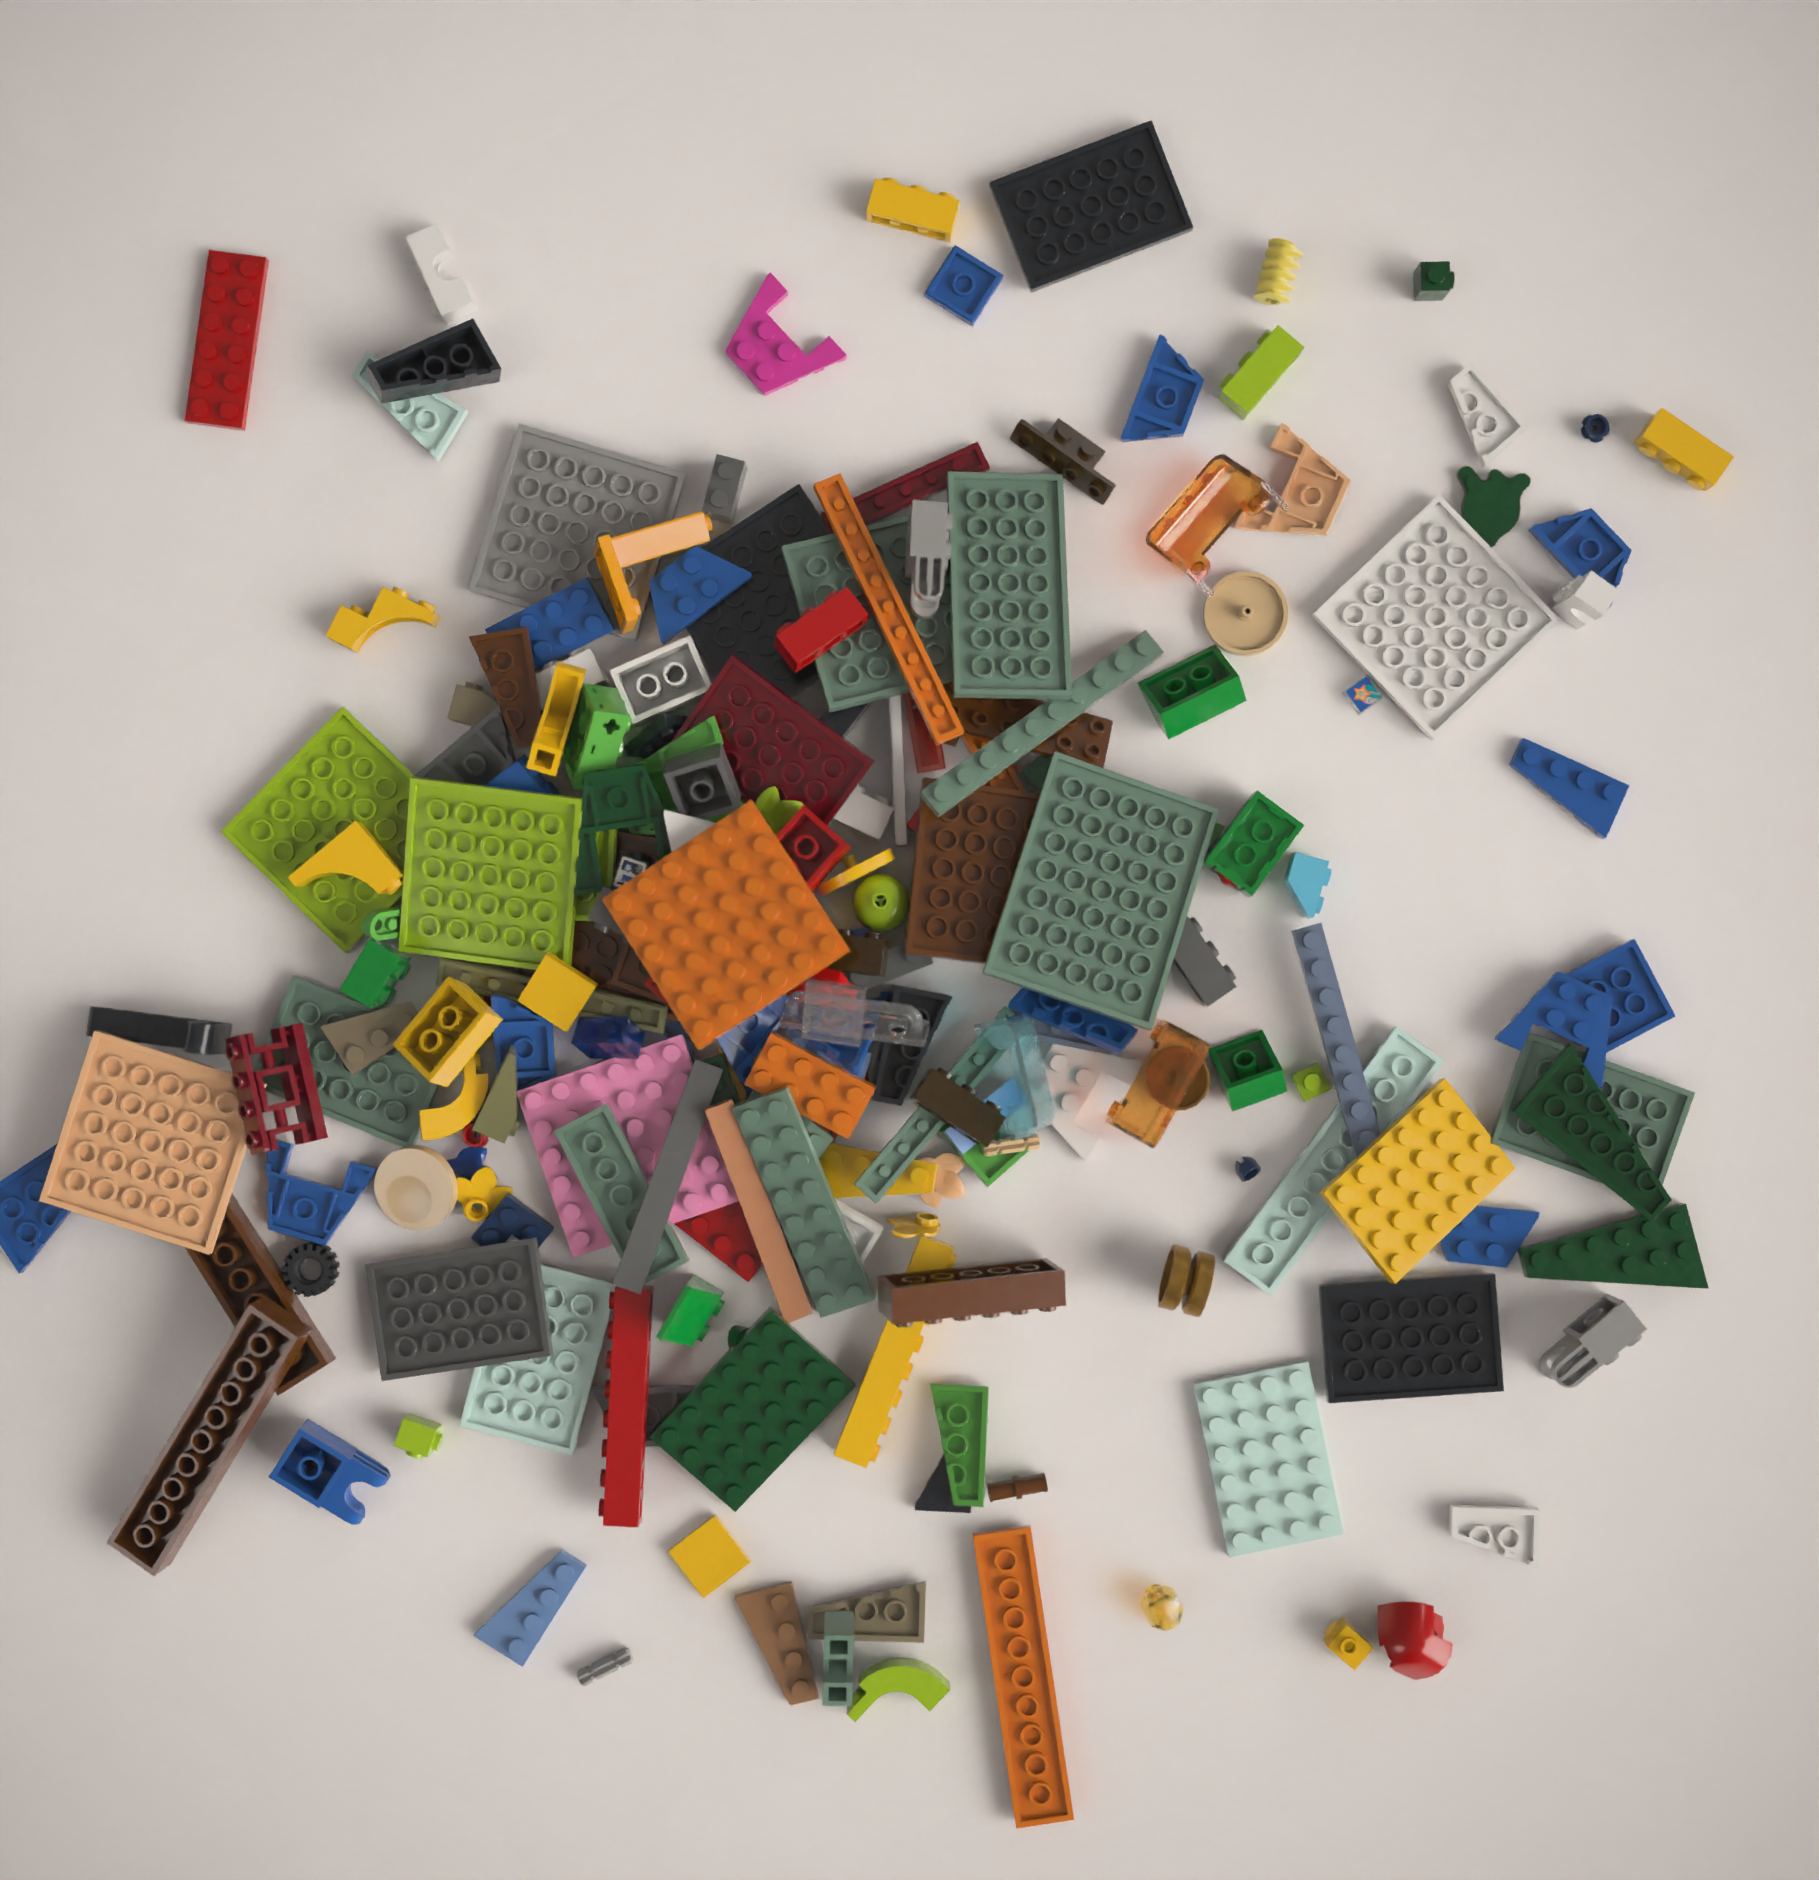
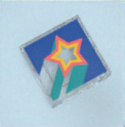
(1362, 694)

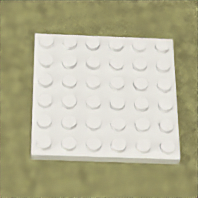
(1435, 617)

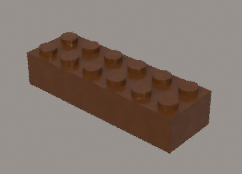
(971, 1292)

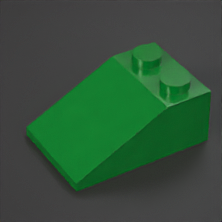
(691, 1312)

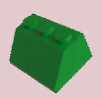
(1192, 691)

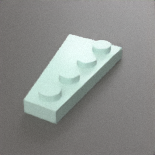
(427, 418)

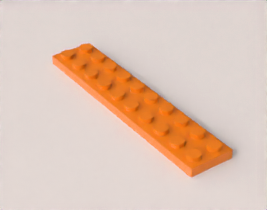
(1023, 1676)

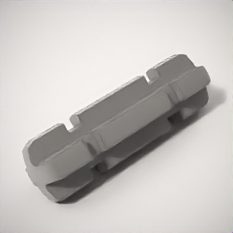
(605, 1666)

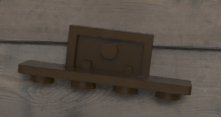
(1066, 454)

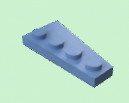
(526, 1616)

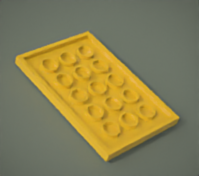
(1417, 1180)

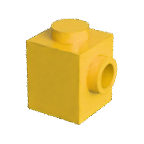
(1347, 1643)

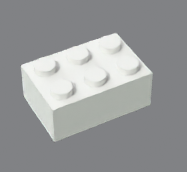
(662, 681)

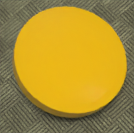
(854, 871)

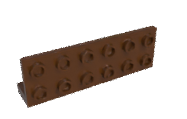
(986, 718)

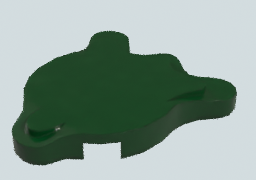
(1492, 503)

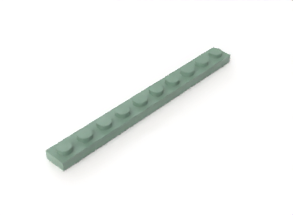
(1040, 724)

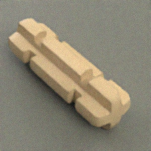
(1006, 1146)

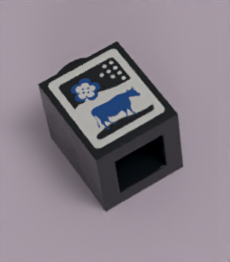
(629, 867)

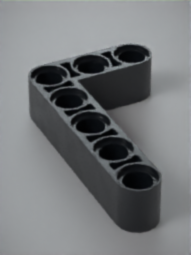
(191, 1034)

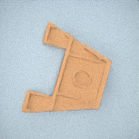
(1311, 492)

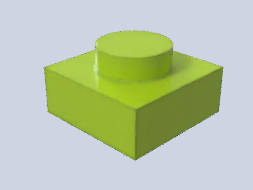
(1310, 1082)

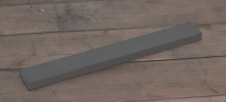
(667, 1177)

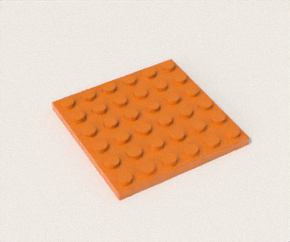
(725, 925)

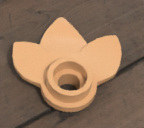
(947, 1181)

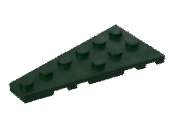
(1623, 1253)

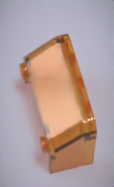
(1205, 513)
(1159, 1084)

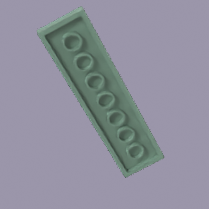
(803, 1201)

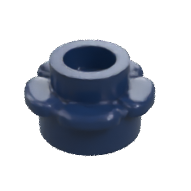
(1602, 427)

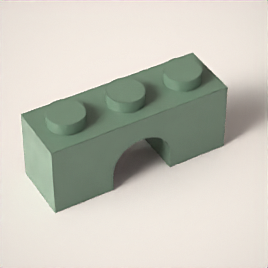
(838, 1658)

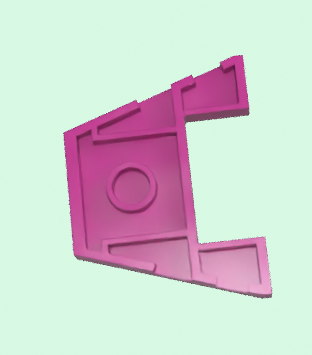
(767, 351)

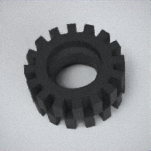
(296, 1279)

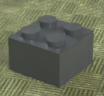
(702, 782)

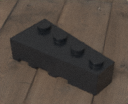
(436, 365)
(898, 1063)

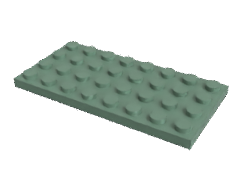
(1008, 586)

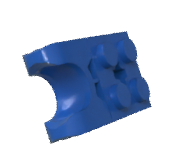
(331, 1479)

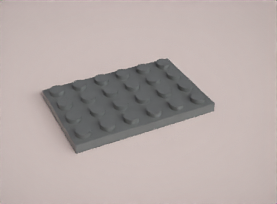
(459, 1309)

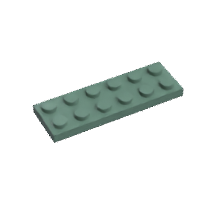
(615, 1183)

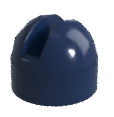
(1247, 1169)

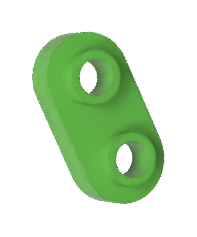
(382, 923)

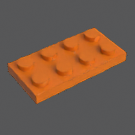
(817, 1085)

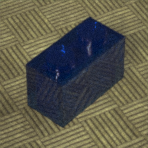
(608, 1037)

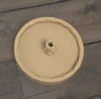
(1245, 613)
(416, 1187)

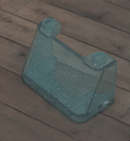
(1036, 1104)

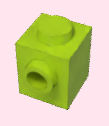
(418, 1436)

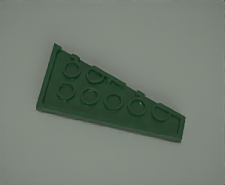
(1582, 1123)

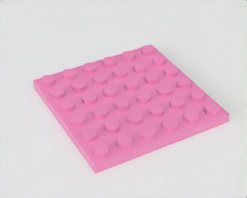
(644, 1101)

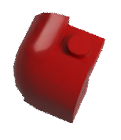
(1413, 1638)

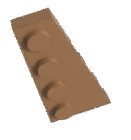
(780, 1635)

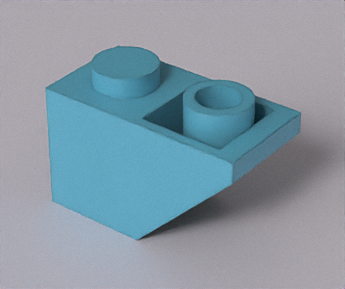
(1305, 881)

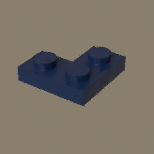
(509, 1219)

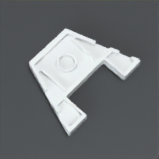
(1071, 1078)

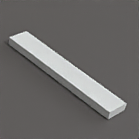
(897, 771)

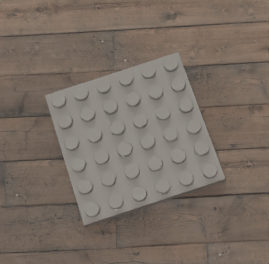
(554, 508)

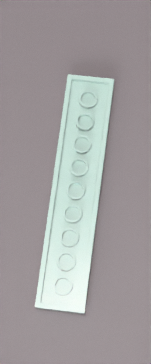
(1295, 1207)

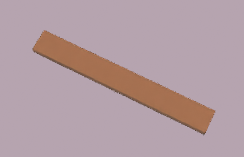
(758, 1212)

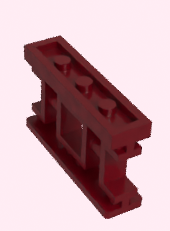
(297, 1084)

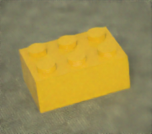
(447, 1032)

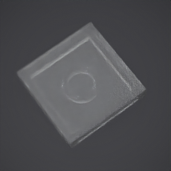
(833, 1012)

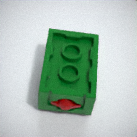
(1252, 844)

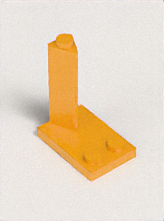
(640, 546)

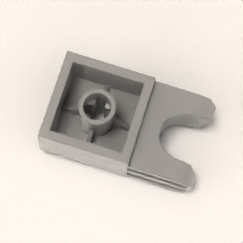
(927, 554)
(1592, 1341)

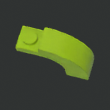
(898, 1676)

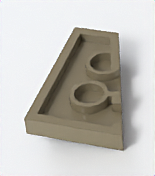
(369, 1035)

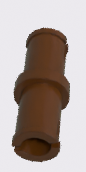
(1017, 1487)

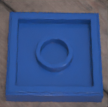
(963, 285)

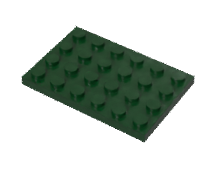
(752, 1409)

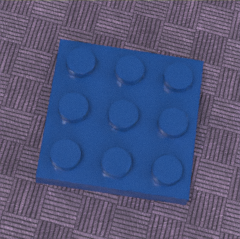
(1635, 993)

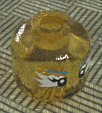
(1161, 1607)

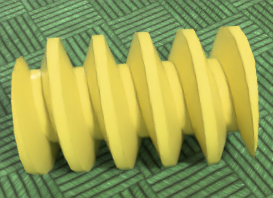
(1277, 272)

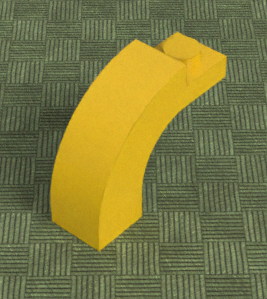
(452, 1118)

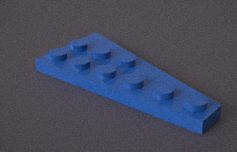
(25, 1220)

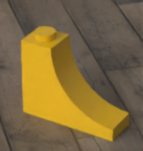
(354, 854)

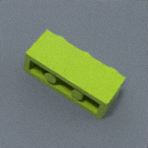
(1259, 371)

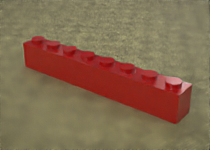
(627, 1407)

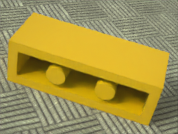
(913, 209)
(1683, 450)

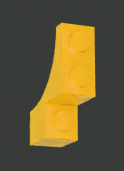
(353, 629)
(556, 719)

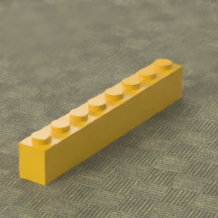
(888, 1368)

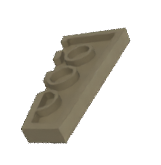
(878, 1616)

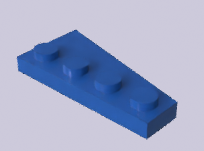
(1578, 788)
(1077, 1021)

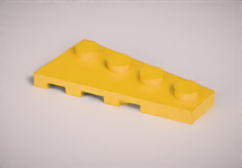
(846, 1163)

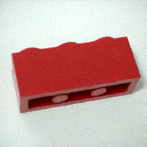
(820, 628)

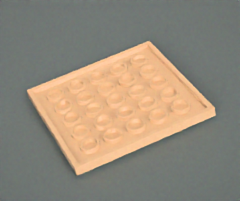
(149, 1143)

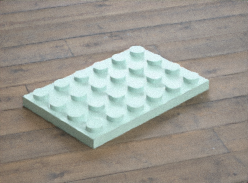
(547, 1396)
(1268, 1458)

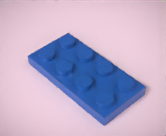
(561, 622)

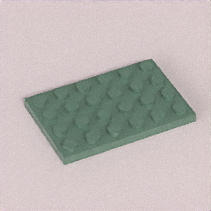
(379, 1098)
(1645, 1105)

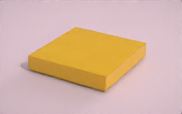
(557, 992)
(709, 1556)

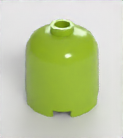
(883, 917)

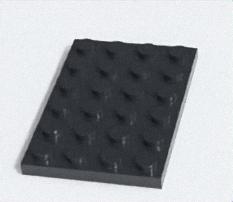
(1091, 206)
(1411, 1338)

